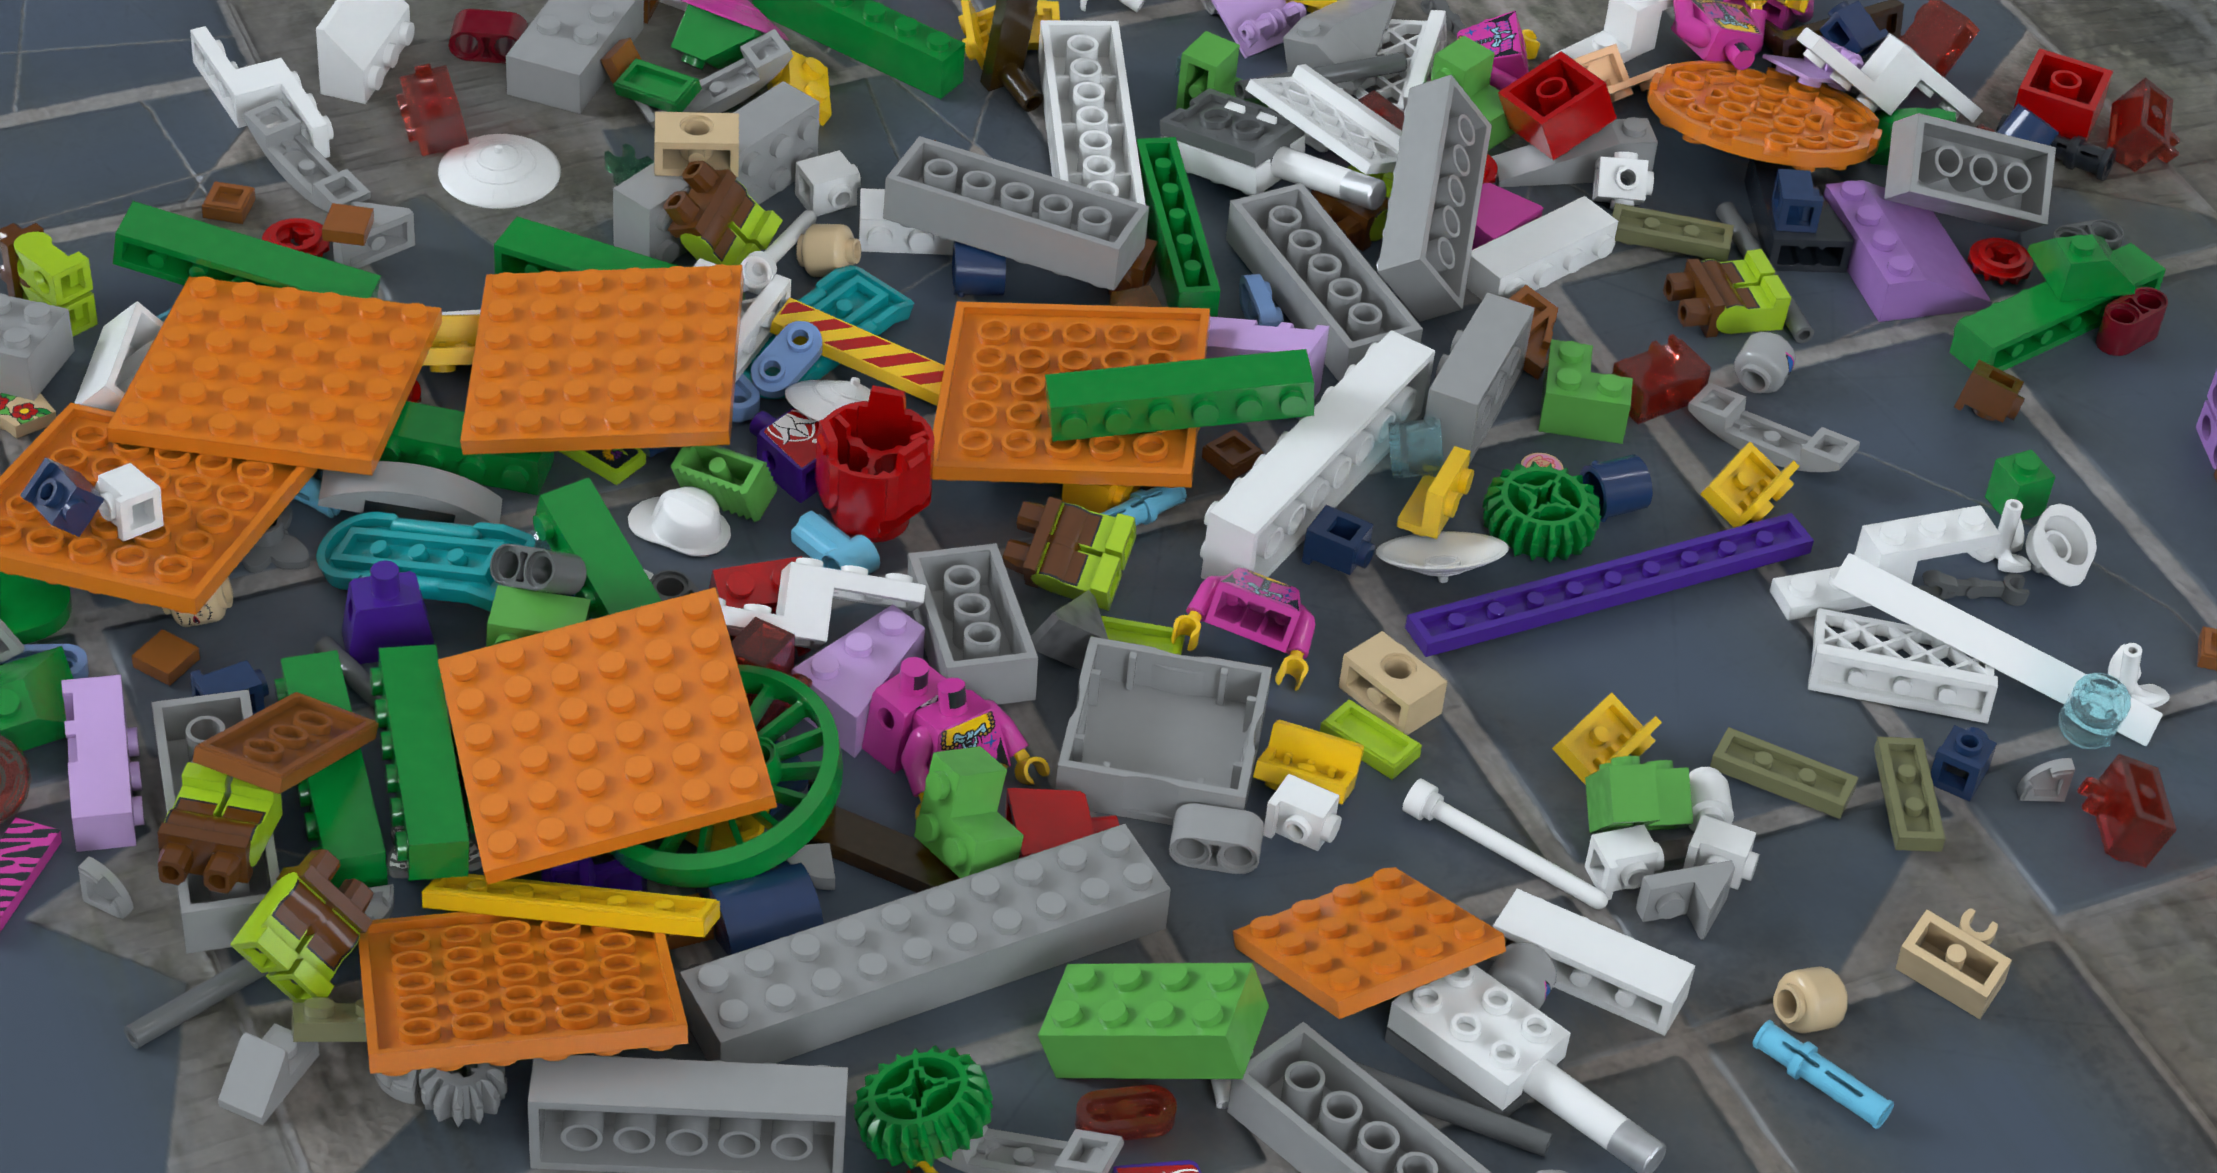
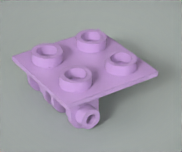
(1258, 23)
(1808, 72)

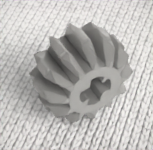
(464, 1091)

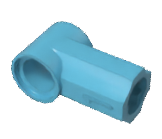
(829, 544)

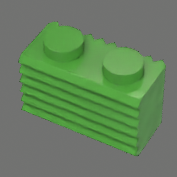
(730, 477)

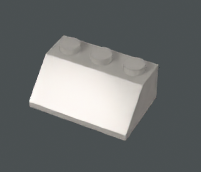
(360, 45)
(118, 357)

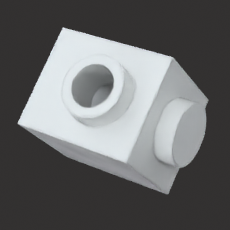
(827, 183)

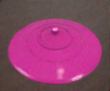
(739, 11)

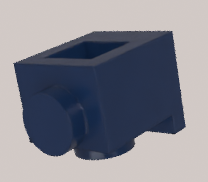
(1853, 28)
(1796, 202)
(63, 496)
(1338, 541)
(230, 679)
(1967, 750)

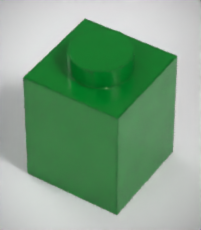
(2020, 478)

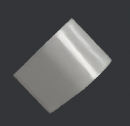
(1216, 838)

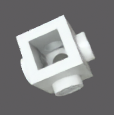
(1607, 182)

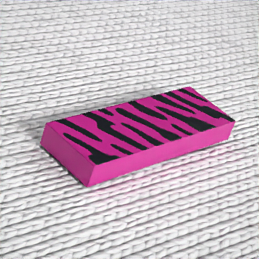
(23, 855)

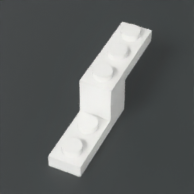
(1629, 25)
(1887, 76)
(256, 85)
(1893, 548)
(808, 593)

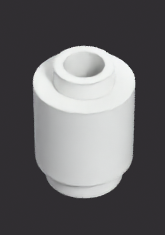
(1710, 796)

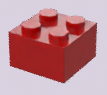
(2064, 92)
(1557, 105)

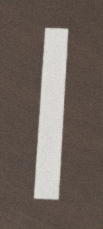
(1977, 638)

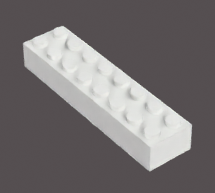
(1089, 107)
(1317, 459)

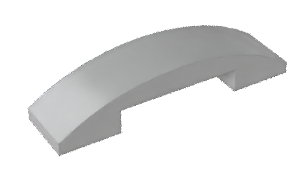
(737, 82)
(298, 160)
(1726, 417)
(414, 488)
(1022, 1153)

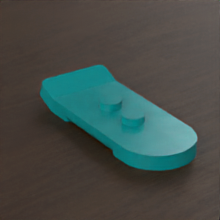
(856, 299)
(446, 557)

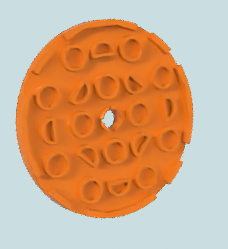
(1764, 115)

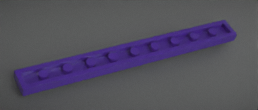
(1607, 584)

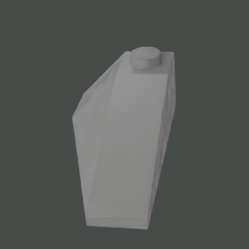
(1338, 35)
(1533, 168)

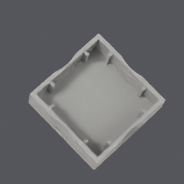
(1162, 731)

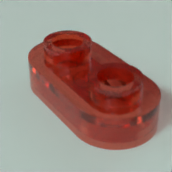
(1124, 1111)

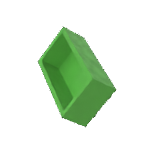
(1154, 1021)

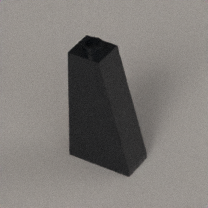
(1795, 251)

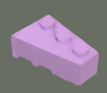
(1246, 337)
(858, 664)
(101, 765)

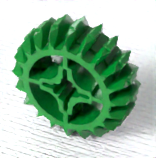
(1541, 511)
(923, 1106)

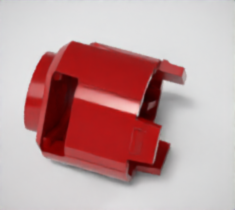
(875, 465)

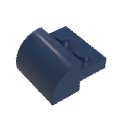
(764, 907)

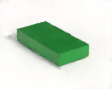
(657, 86)

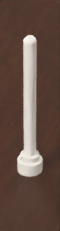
(761, 266)
(1427, 803)

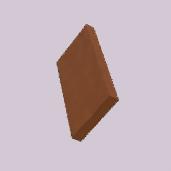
(286, 742)

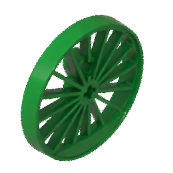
(782, 837)

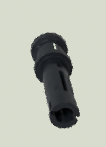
(2080, 154)

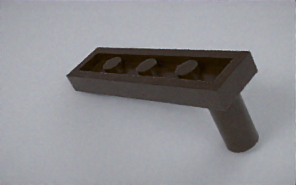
(1785, 43)
(1008, 51)
(881, 851)

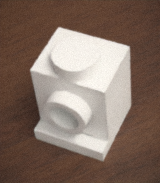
(130, 501)
(1303, 813)
(1721, 842)
(1622, 858)

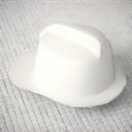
(682, 520)
(2062, 545)

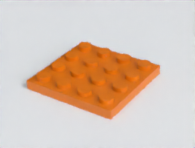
(1368, 942)

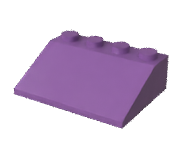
(1902, 256)

